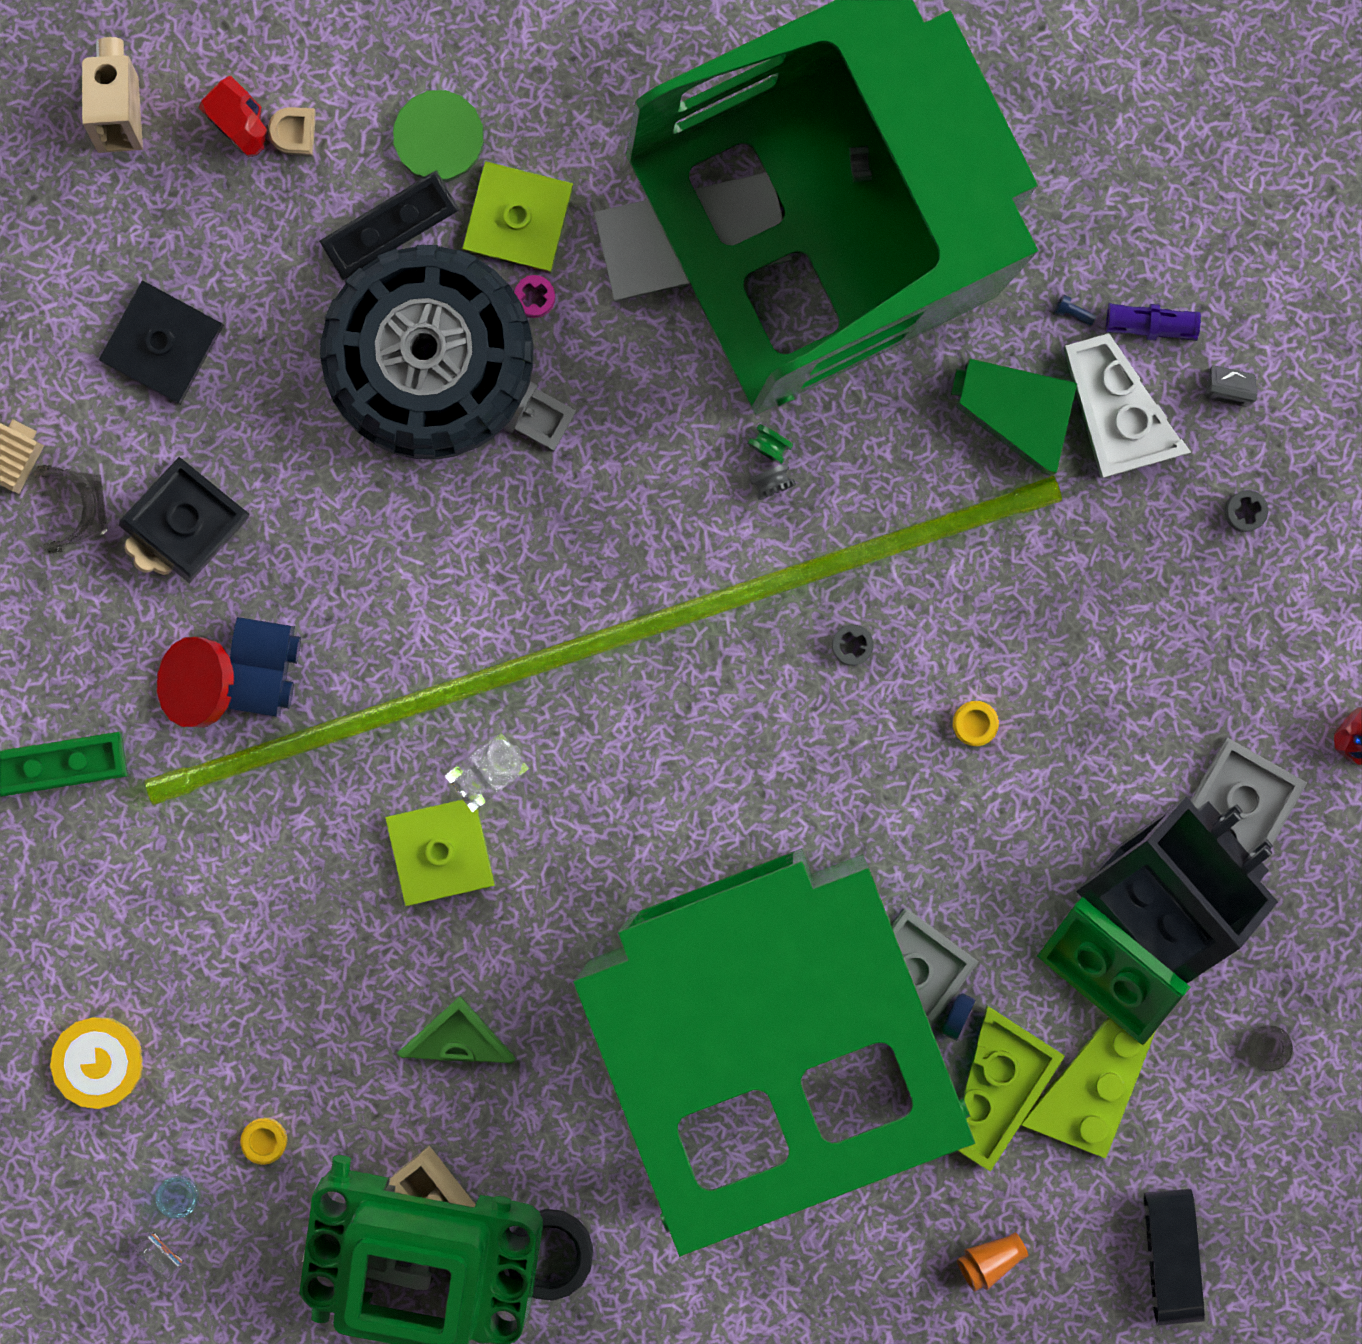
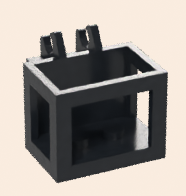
(1184, 888)

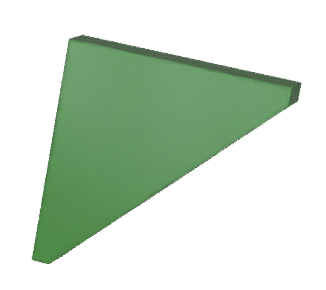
(458, 1036)

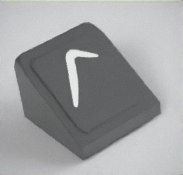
(1231, 386)

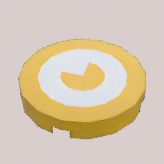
(96, 1062)

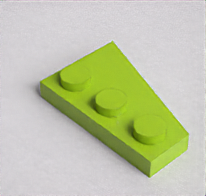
(1003, 1084)
(1092, 1091)

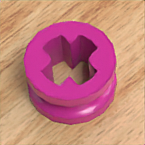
(536, 282)

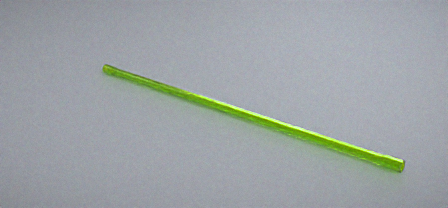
(187, 779)

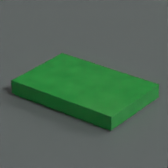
(1113, 971)

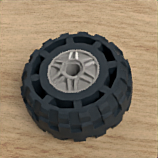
(436, 403)

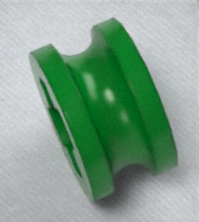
(770, 444)

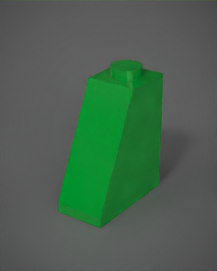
(1018, 409)

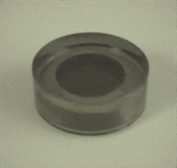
(1268, 1047)

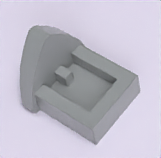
(541, 418)

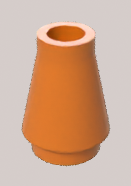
(991, 1261)

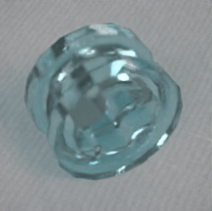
(174, 1183)

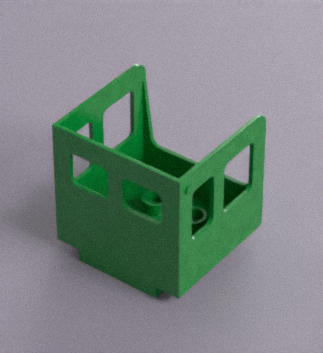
(891, 252)
(747, 995)

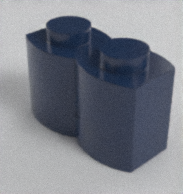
(261, 665)

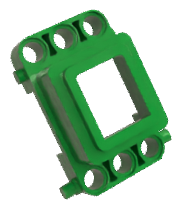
(422, 1231)

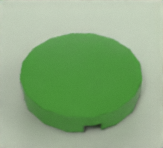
(438, 134)

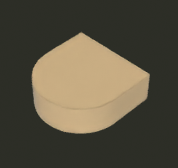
(293, 130)

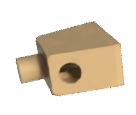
(111, 98)

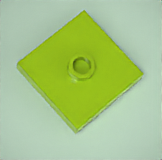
(518, 217)
(439, 852)

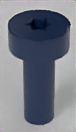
(1064, 306)

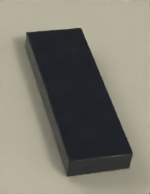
(390, 224)

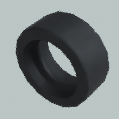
(578, 1233)

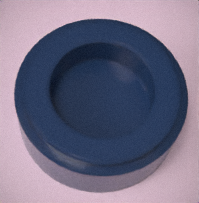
(958, 1016)

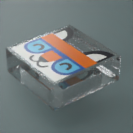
(159, 1255)

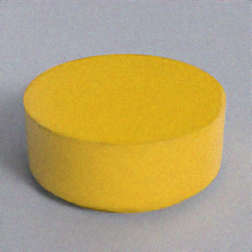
(975, 723)
(263, 1141)

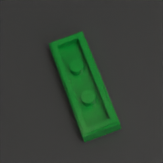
(62, 764)

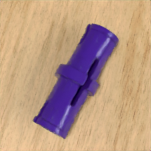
(1153, 322)

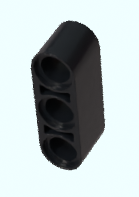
(1176, 1257)

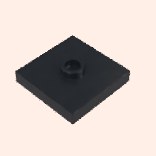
(161, 342)
(184, 519)

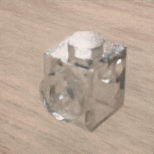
(494, 765)

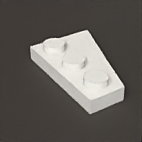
(1117, 410)

